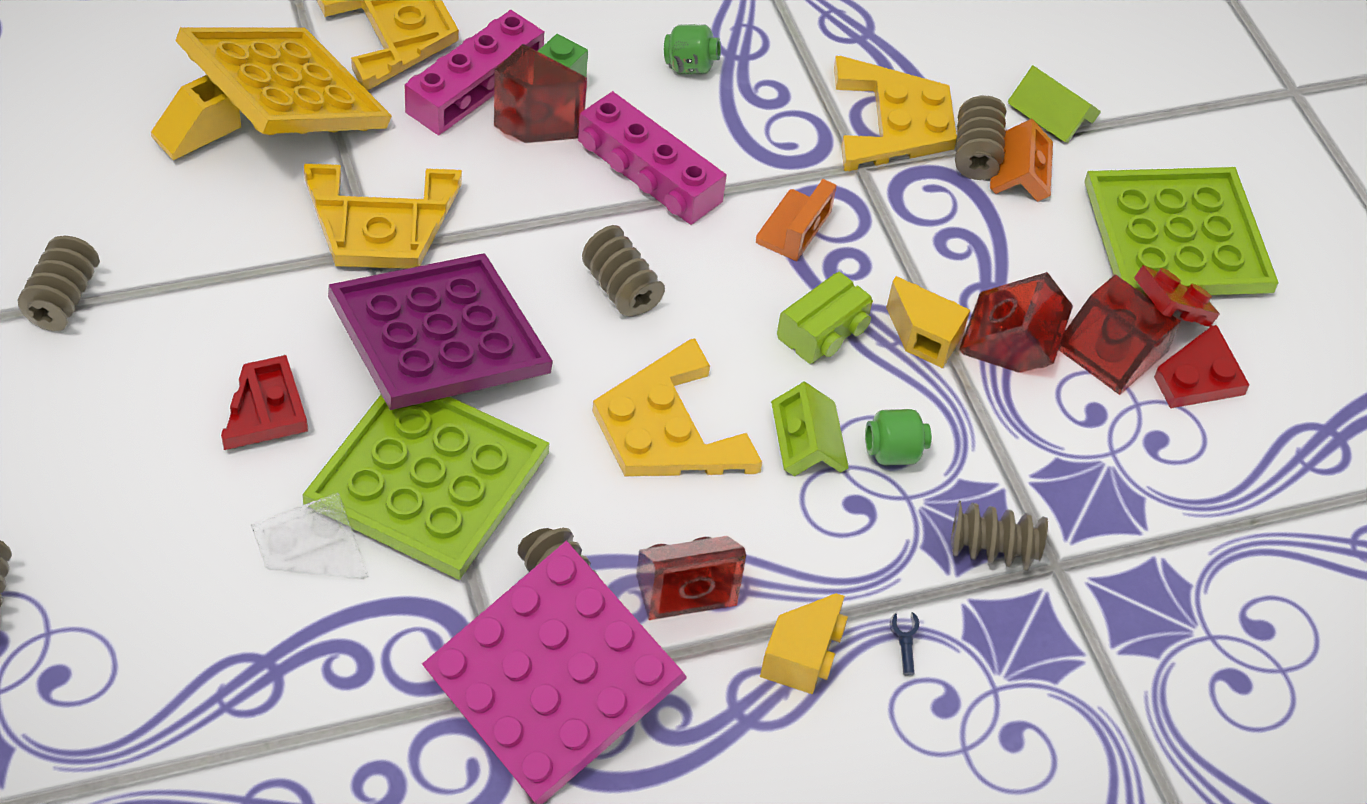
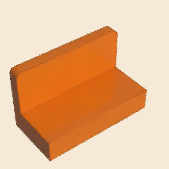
(1026, 161)
(797, 220)

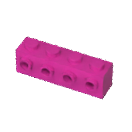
(467, 74)
(651, 157)

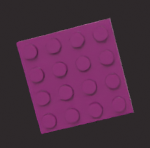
(438, 330)

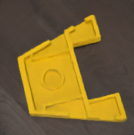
(406, 30)
(911, 114)
(380, 229)
(653, 429)

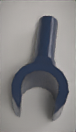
(906, 642)

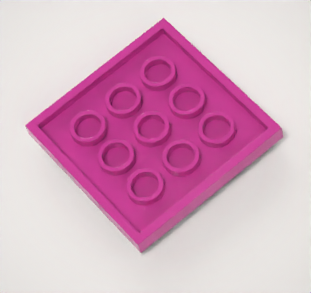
(553, 672)

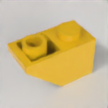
(195, 118)
(925, 321)
(801, 642)

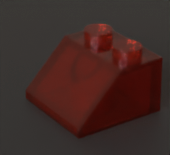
(537, 97)
(1018, 324)
(1118, 334)
(690, 576)

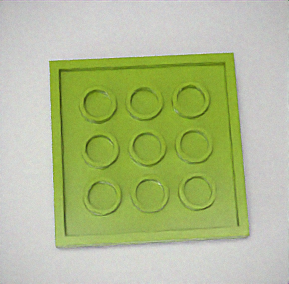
(1182, 222)
(430, 478)

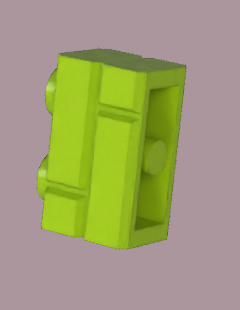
(825, 318)

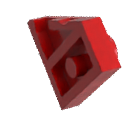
(1171, 295)
(1201, 372)
(264, 405)

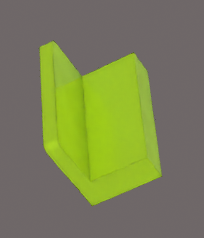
(1051, 104)
(808, 430)

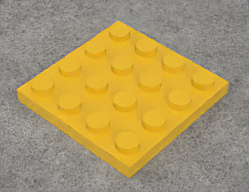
(282, 79)

